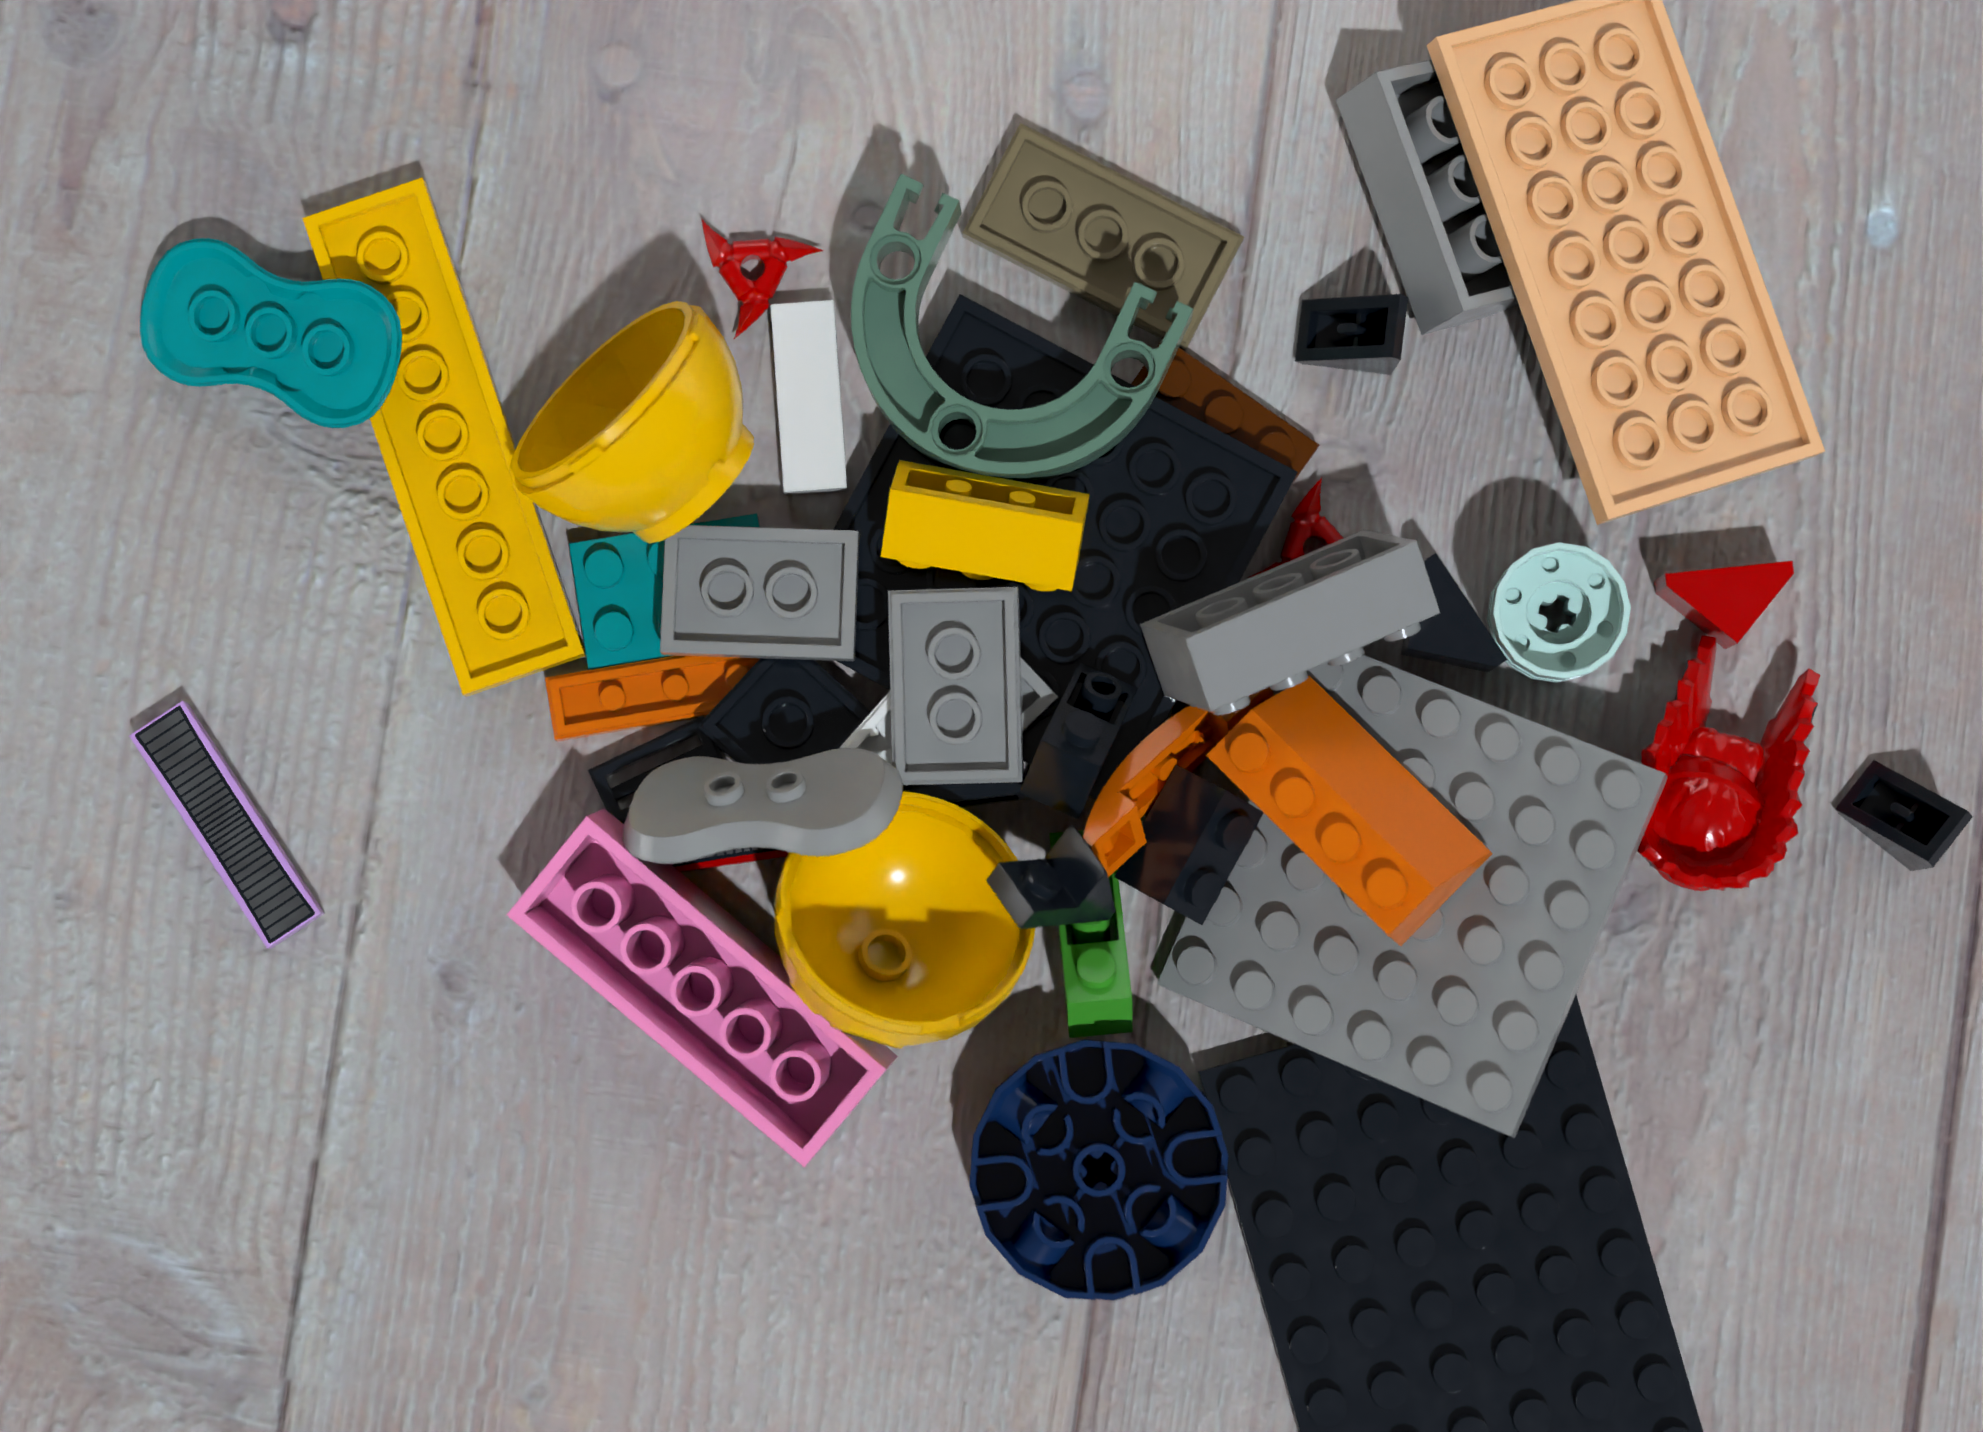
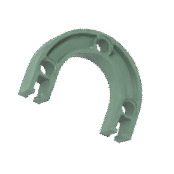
(1007, 443)

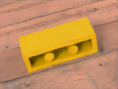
(984, 526)

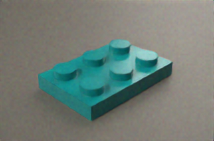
(622, 595)

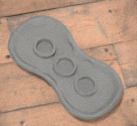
(795, 806)

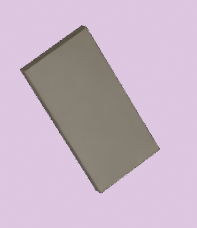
(1100, 232)

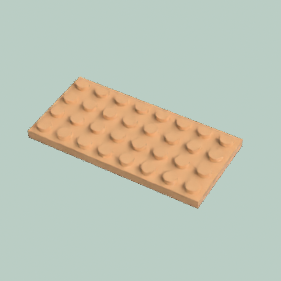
(1625, 251)

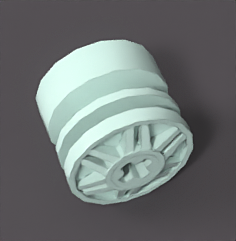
(1591, 596)

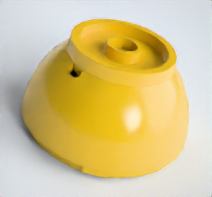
(640, 429)

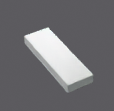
(809, 397)

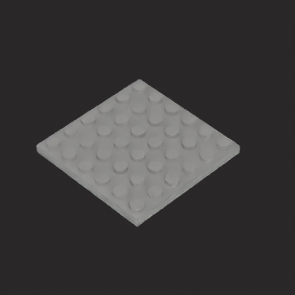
(1491, 975)

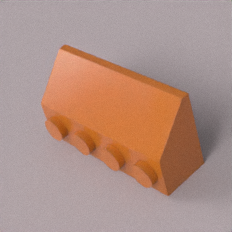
(1350, 807)

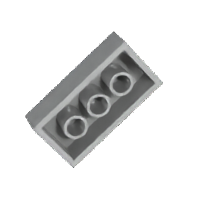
(1291, 621)

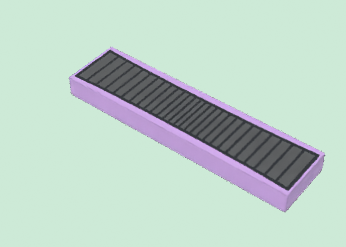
(226, 824)

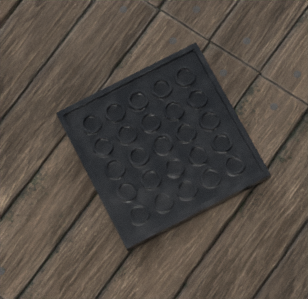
(1164, 524)

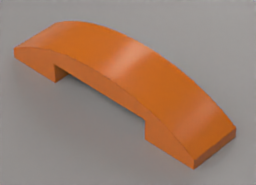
(1183, 740)

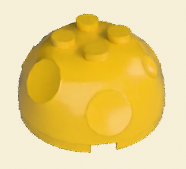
(904, 930)

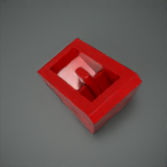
(1724, 599)

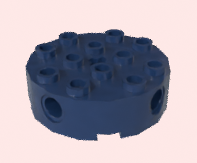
(1102, 1235)

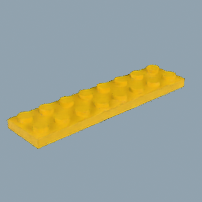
(451, 447)

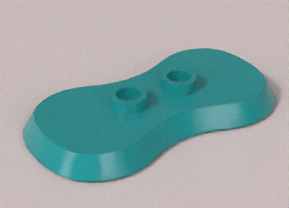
(311, 344)

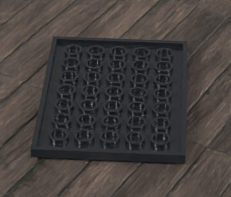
(1444, 1266)

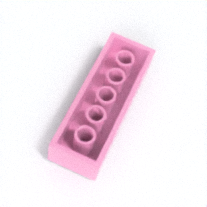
(698, 986)

